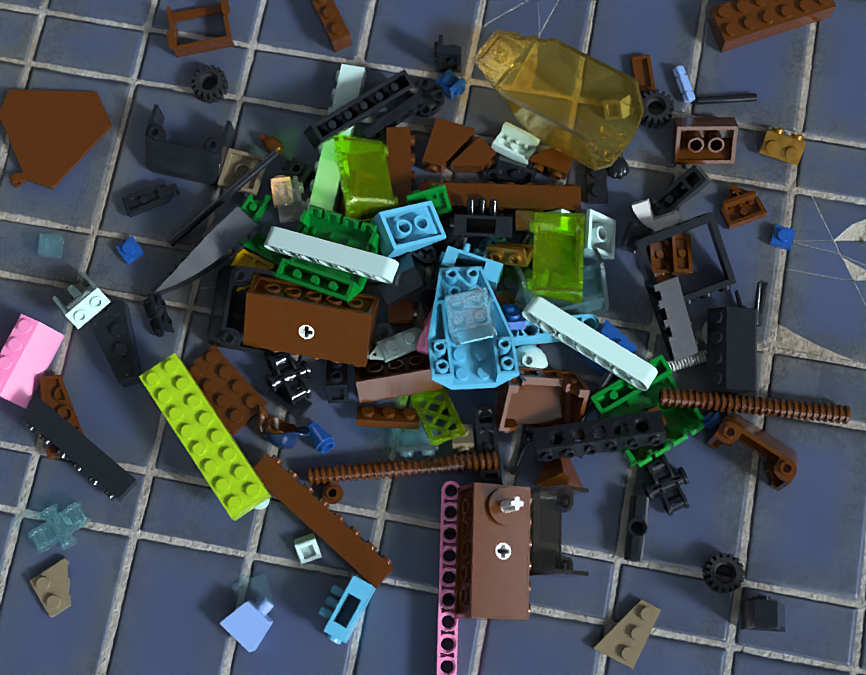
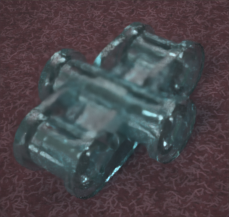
(59, 527)

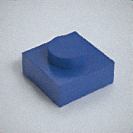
(782, 237)
(130, 250)

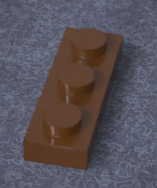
(387, 417)

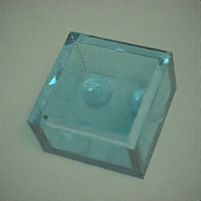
(471, 316)

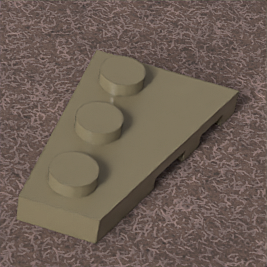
(630, 634)

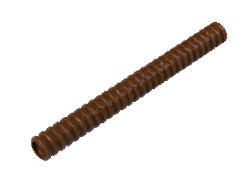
(754, 405)
(402, 467)

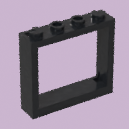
(706, 218)

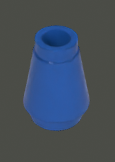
(321, 439)

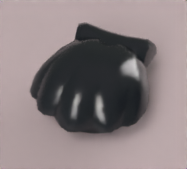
(619, 168)

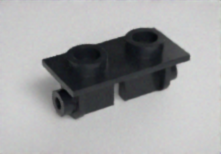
(156, 307)

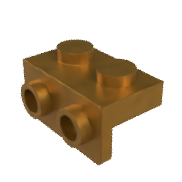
(783, 146)
(510, 253)

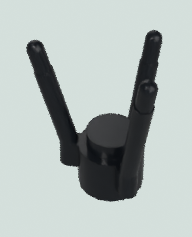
(759, 305)

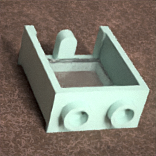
(85, 303)

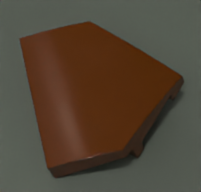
(741, 207)

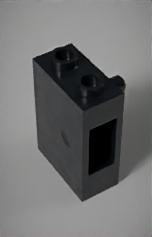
(482, 222)

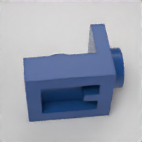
(452, 84)

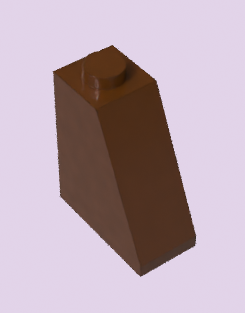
(446, 144)

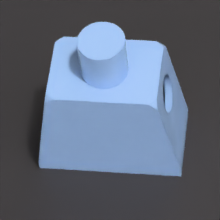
(249, 623)

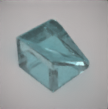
(50, 245)

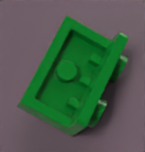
(436, 193)

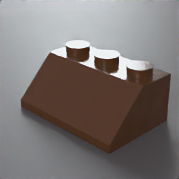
(704, 140)

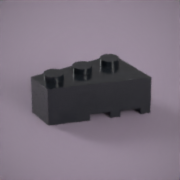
(763, 614)

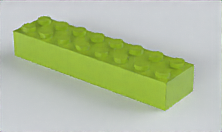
(205, 436)

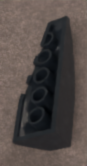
(218, 244)

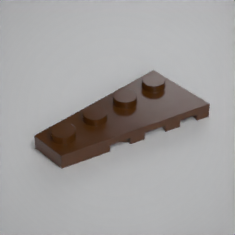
(56, 396)

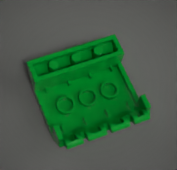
(330, 228)
(626, 399)

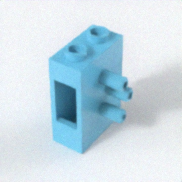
(462, 258)
(347, 610)

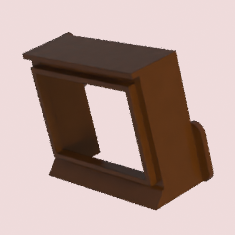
(204, 45)

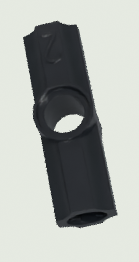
(635, 542)

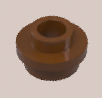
(339, 495)

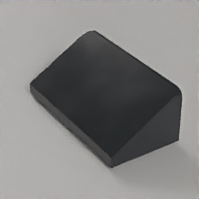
(297, 410)

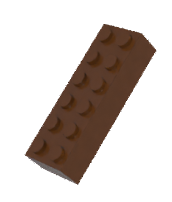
(753, 20)

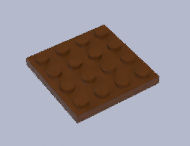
(225, 389)

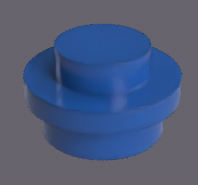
(711, 419)

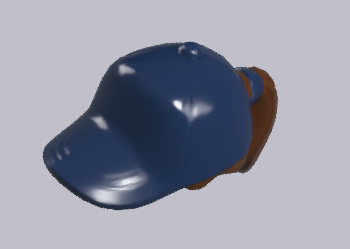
(278, 431)

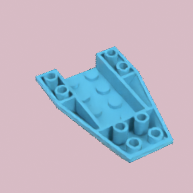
(475, 363)

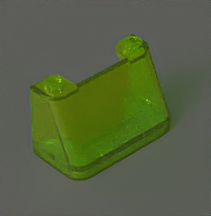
(364, 176)
(558, 256)

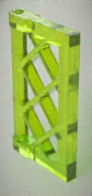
(446, 434)

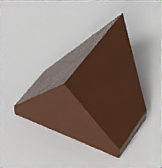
(558, 472)

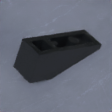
(680, 191)

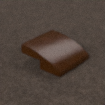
(671, 255)

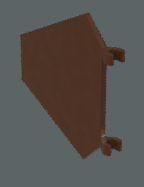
(51, 131)

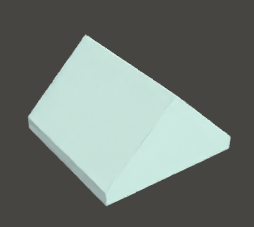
(601, 232)

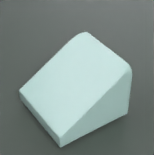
(307, 548)

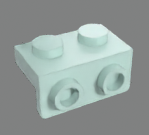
(515, 143)

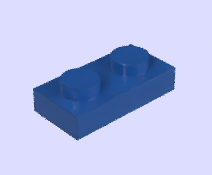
(513, 316)

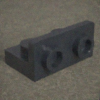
(447, 56)

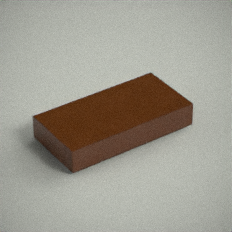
(642, 71)

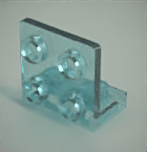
(414, 441)

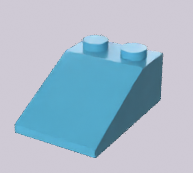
(408, 228)

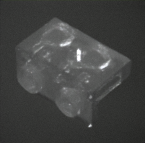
(289, 200)

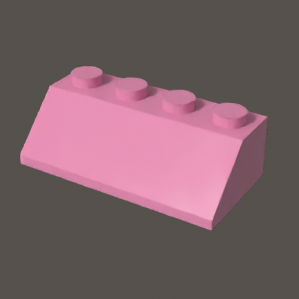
(26, 359)

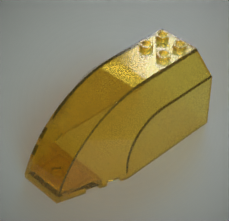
(563, 95)

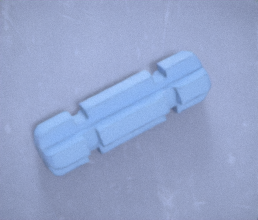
(683, 84)

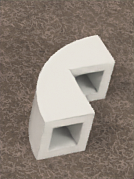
(645, 215)

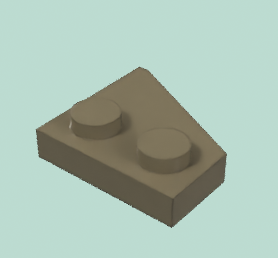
(53, 588)

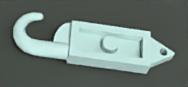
(396, 345)

